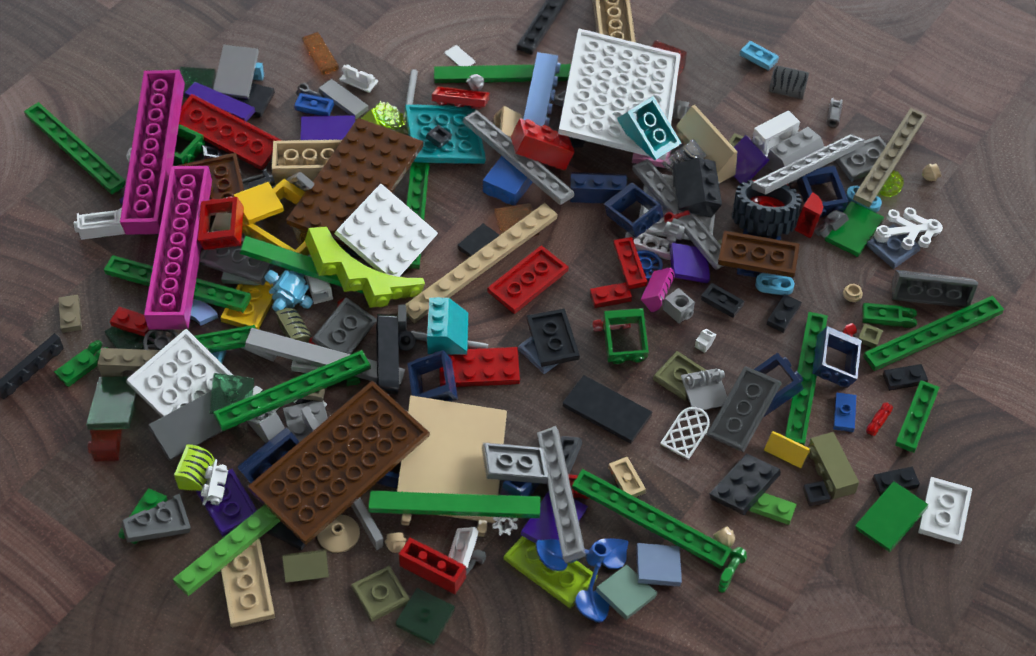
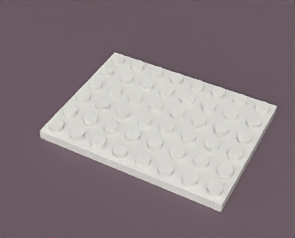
(609, 80)

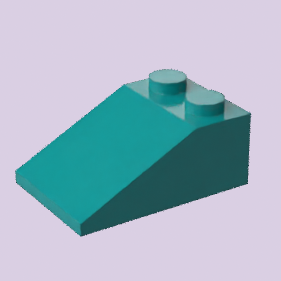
(649, 128)

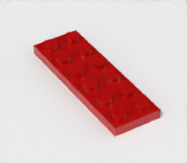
(228, 131)

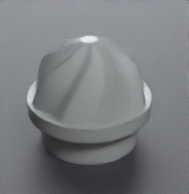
(475, 82)

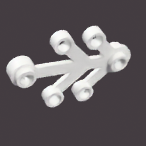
(930, 227)

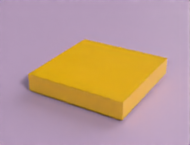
(259, 203)

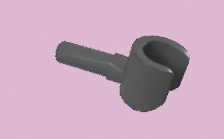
(303, 88)
(477, 556)

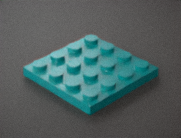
(464, 145)

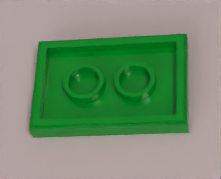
(857, 230)
(891, 516)

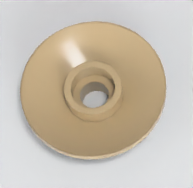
(343, 540)

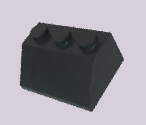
(697, 186)

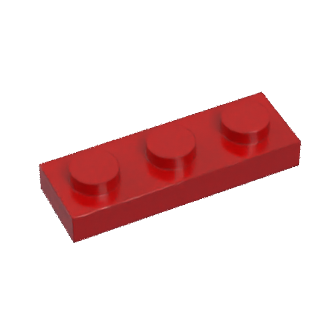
(630, 263)

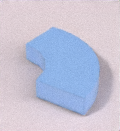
(202, 312)

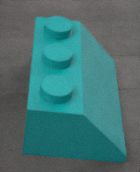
(447, 327)

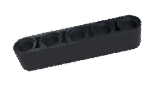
(387, 353)

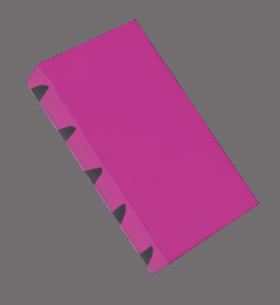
(657, 288)

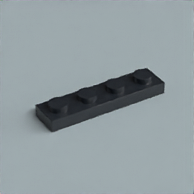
(30, 365)

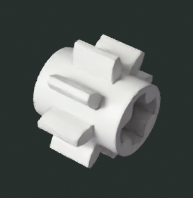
(507, 527)

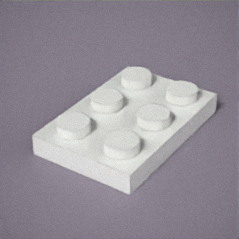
(945, 511)

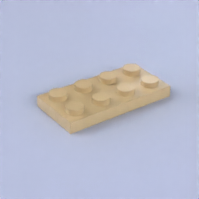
(248, 587)

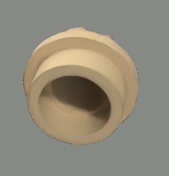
(931, 172)
(725, 536)
(395, 542)

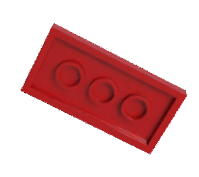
(527, 279)
(485, 367)

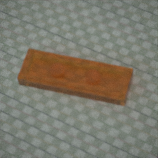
(320, 53)

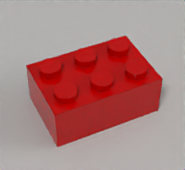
(542, 144)

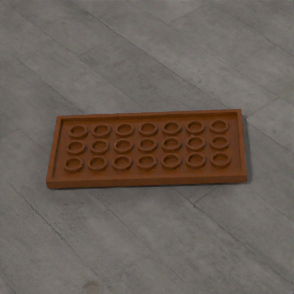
(359, 164)
(338, 462)

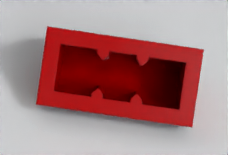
(809, 215)

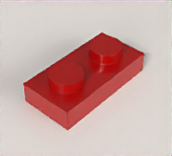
(610, 295)
(130, 321)

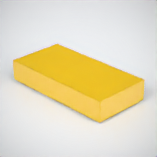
(786, 449)

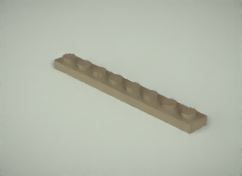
(889, 157)

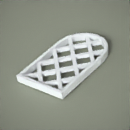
(677, 450)

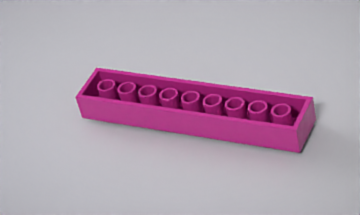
(152, 151)
(177, 249)

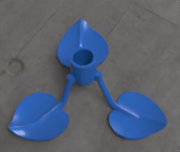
(606, 551)

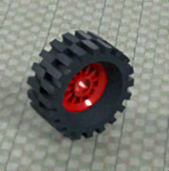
(766, 213)

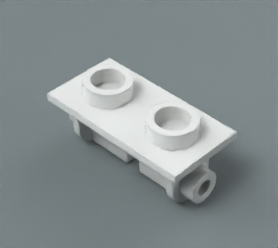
(358, 79)
(211, 490)

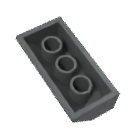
(933, 288)

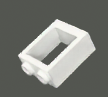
(775, 130)

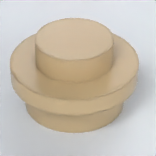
(852, 293)

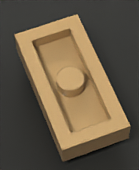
(627, 477)

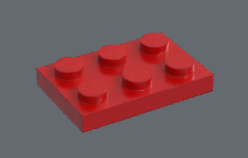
(460, 97)

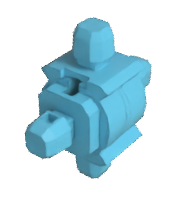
(288, 290)

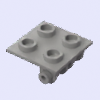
(705, 388)

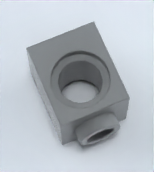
(679, 306)

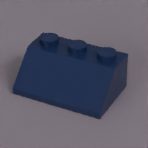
(596, 186)
(268, 455)

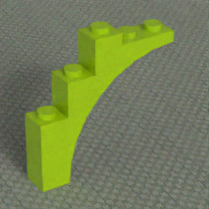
(353, 275)

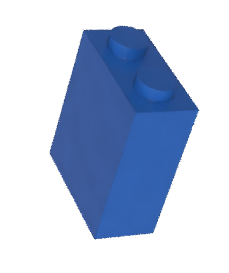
(506, 182)

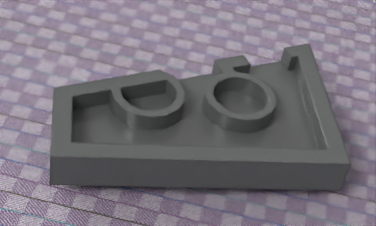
(161, 521)

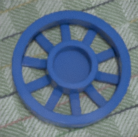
(647, 262)

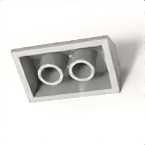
(793, 149)

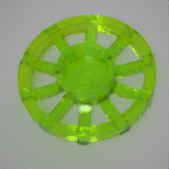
(388, 115)
(889, 185)

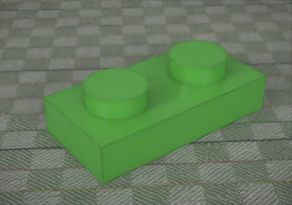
(774, 508)

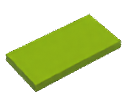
(560, 584)

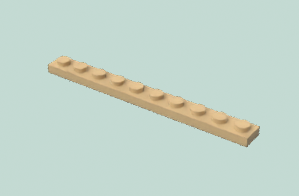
(481, 260)

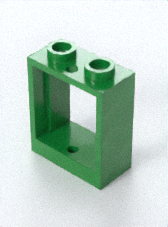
(192, 149)
(625, 317)

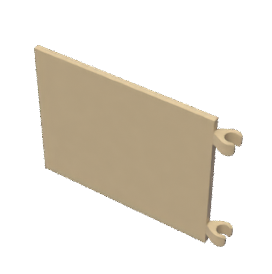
(452, 453)

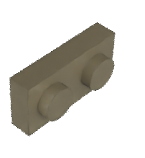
(70, 313)

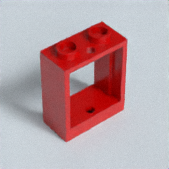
(223, 238)

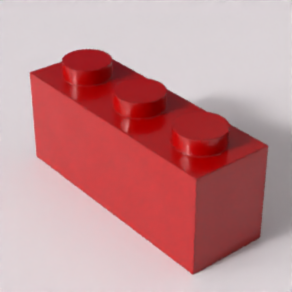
(432, 565)

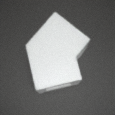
(705, 340)

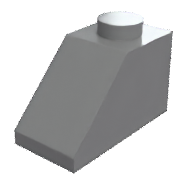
(266, 425)

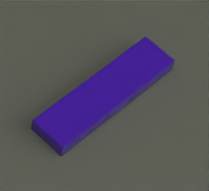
(222, 101)

